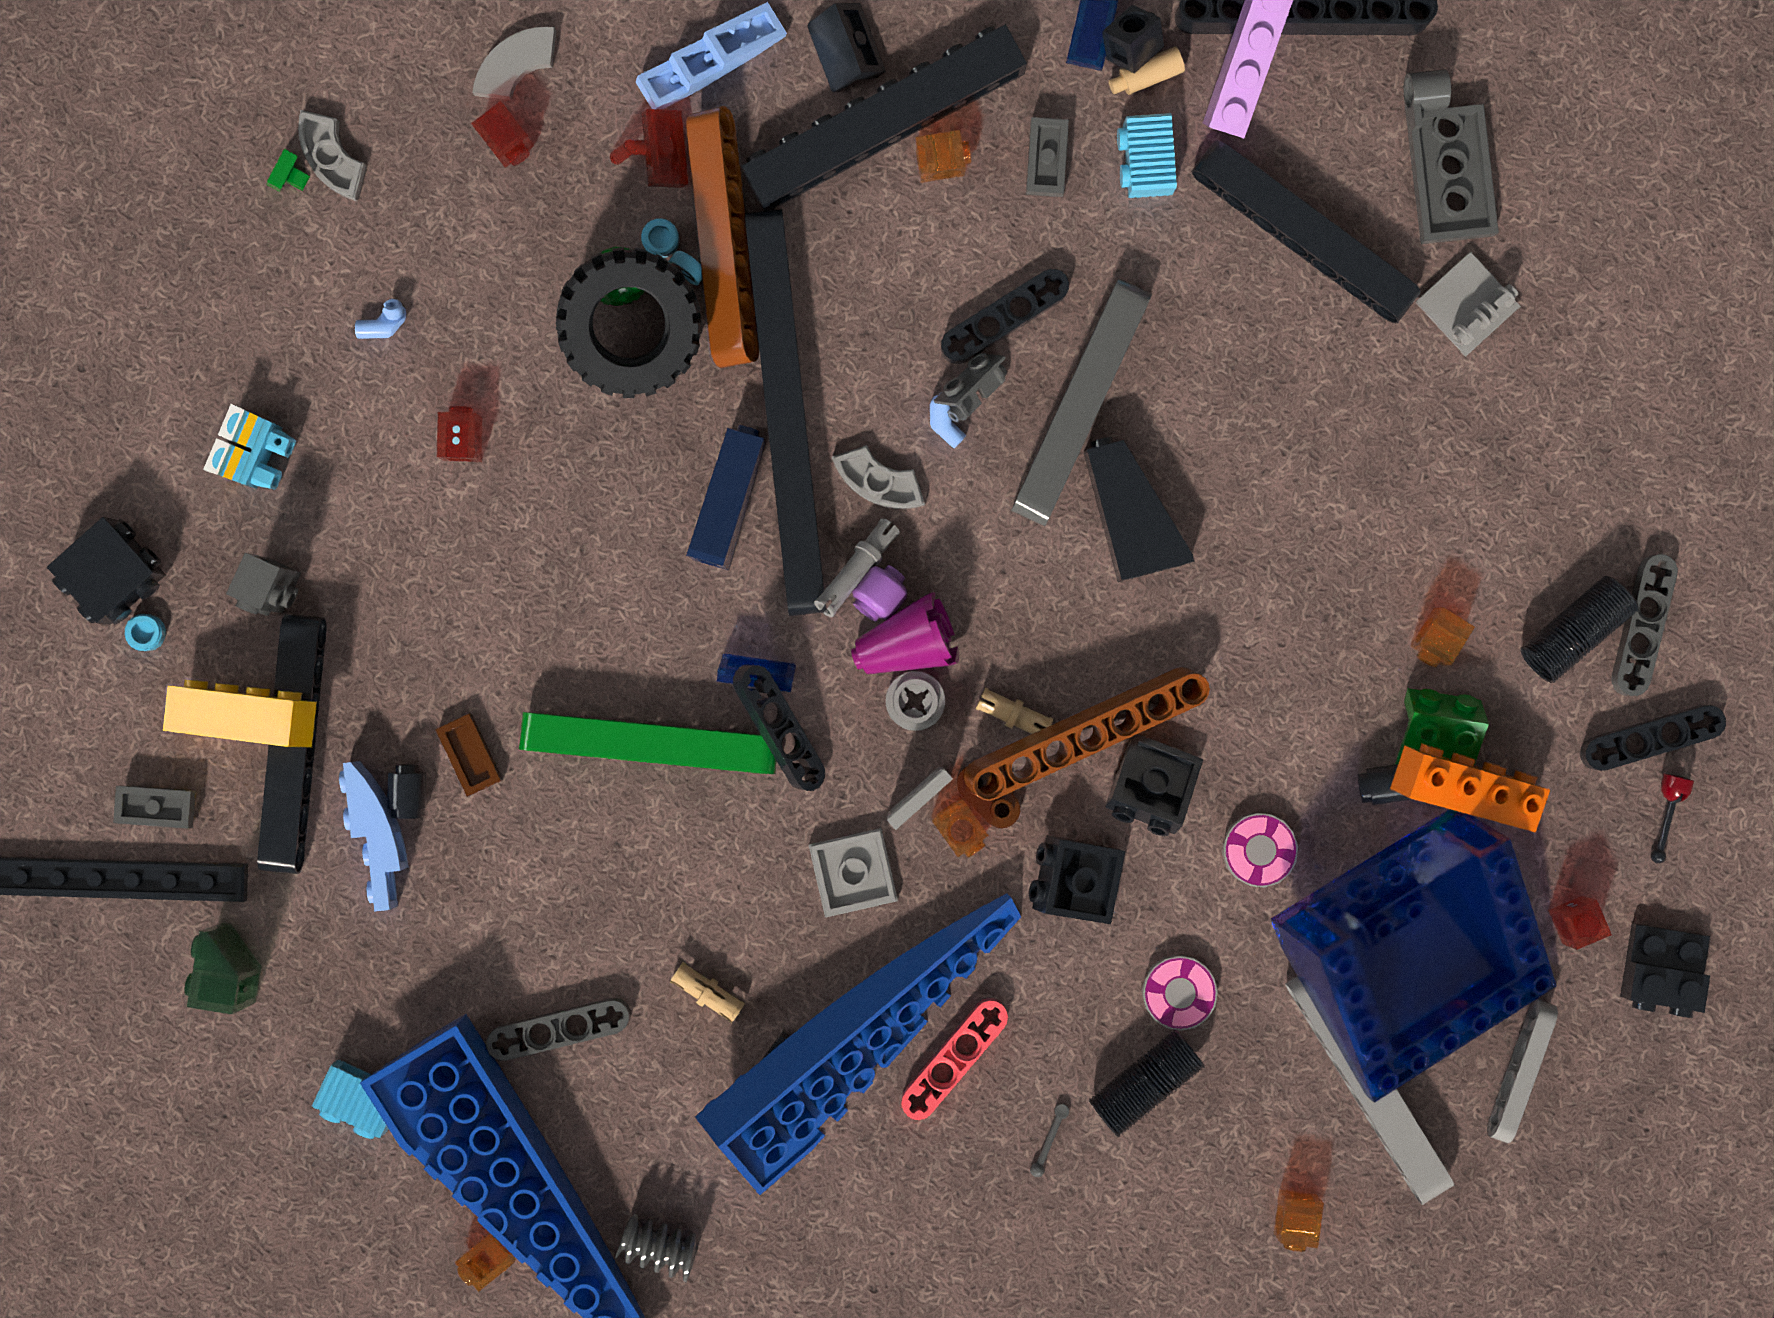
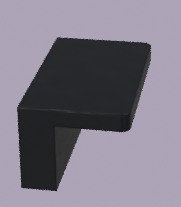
(845, 45)

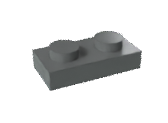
(1047, 157)
(154, 806)

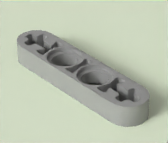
(1522, 1071)

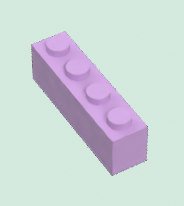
(1246, 65)

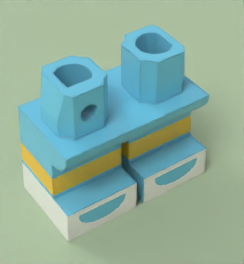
(247, 466)

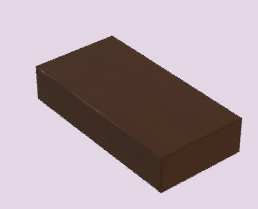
(469, 754)

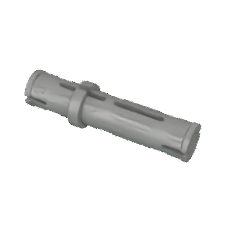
(866, 555)

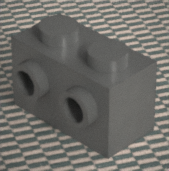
(263, 585)

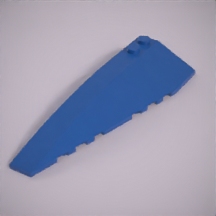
(778, 1106)
(474, 1135)

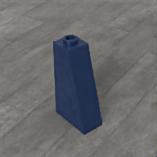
(727, 498)

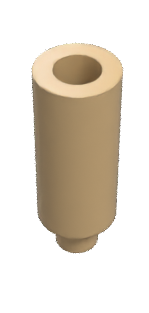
(1157, 69)

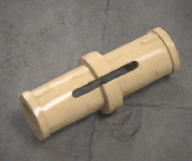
(1012, 712)
(707, 992)

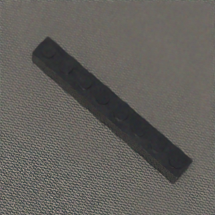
(884, 118)

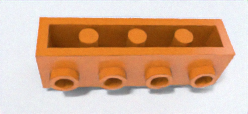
(1470, 788)

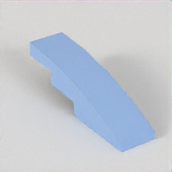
(711, 57)

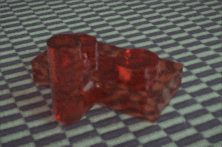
(662, 147)

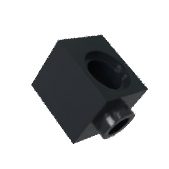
(1133, 38)

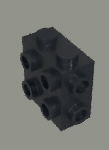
(107, 571)

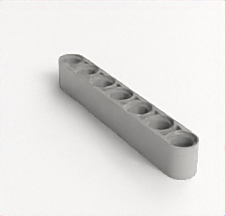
(1387, 1116)

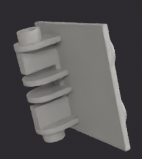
(1468, 303)

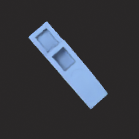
(370, 818)

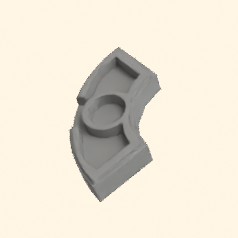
(513, 60)
(327, 156)
(876, 482)

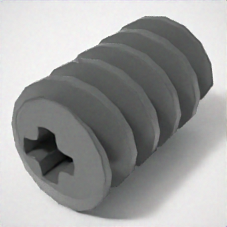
(658, 1247)

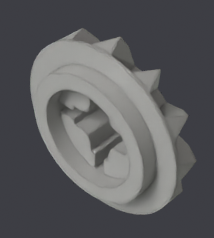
(933, 703)

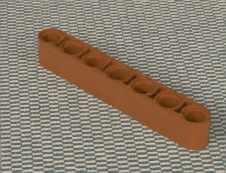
(722, 237)
(1069, 730)

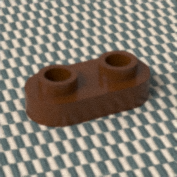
(987, 808)

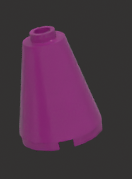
(908, 640)

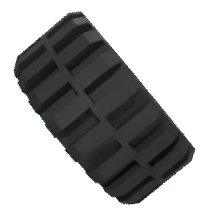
(620, 374)

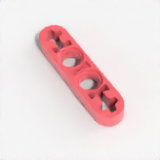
(950, 1055)

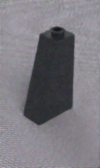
(1133, 518)

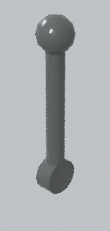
(1061, 1111)

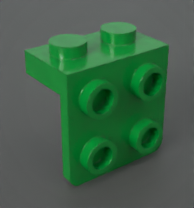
(1444, 722)

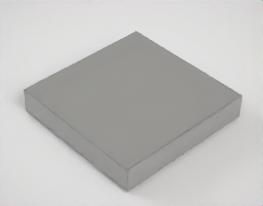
(918, 797)
(853, 872)

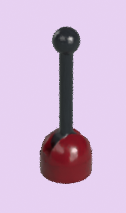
(1675, 790)

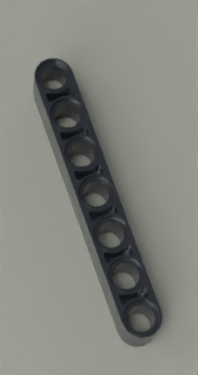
(1324, 19)
(1306, 231)
(291, 768)

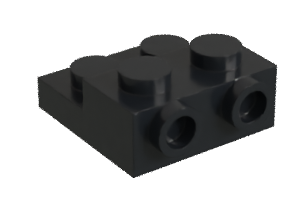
(1154, 785)
(1076, 879)
(1666, 970)

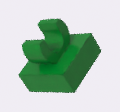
(285, 172)

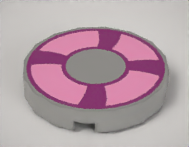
(1259, 849)
(1179, 992)

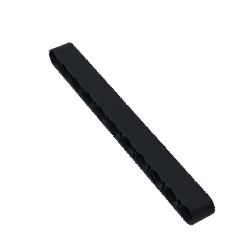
(785, 411)

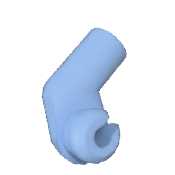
(386, 324)
(943, 424)

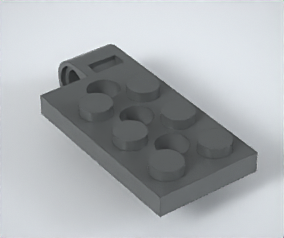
(1426, 103)

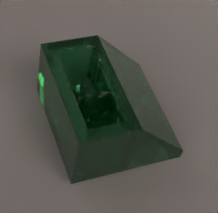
(223, 971)

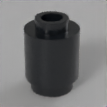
(1376, 785)
(406, 792)

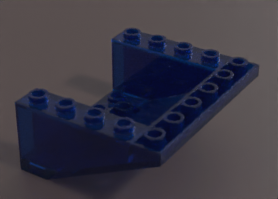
(1418, 949)

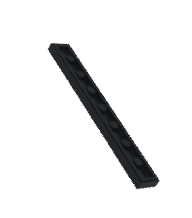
(123, 879)

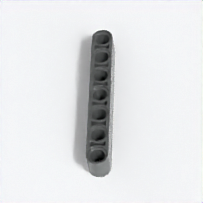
(1081, 402)

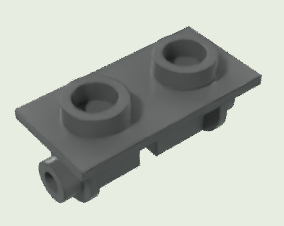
(982, 374)

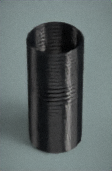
(1586, 621)
(1140, 1090)

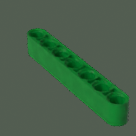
(646, 743)

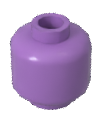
(880, 593)

